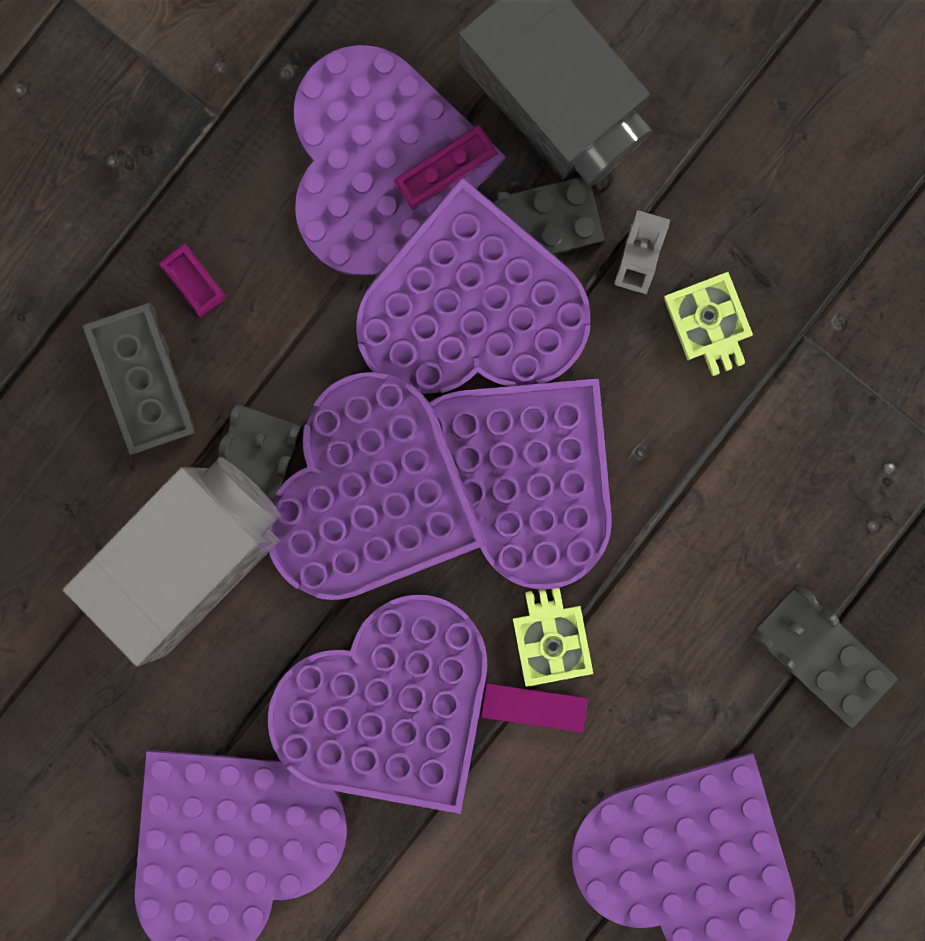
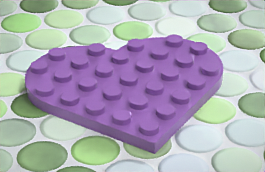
(363, 125)
(470, 300)
(533, 476)
(374, 492)
(392, 711)
(227, 842)
(688, 857)

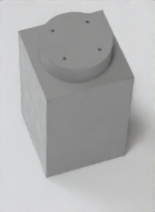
(176, 559)

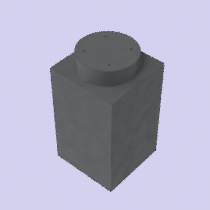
(557, 85)

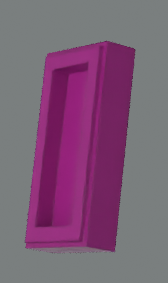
(192, 280)

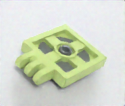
(710, 321)
(551, 640)

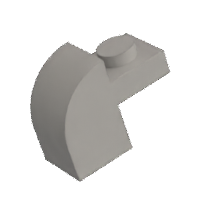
(641, 252)

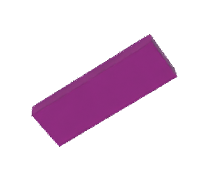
(445, 167)
(534, 707)

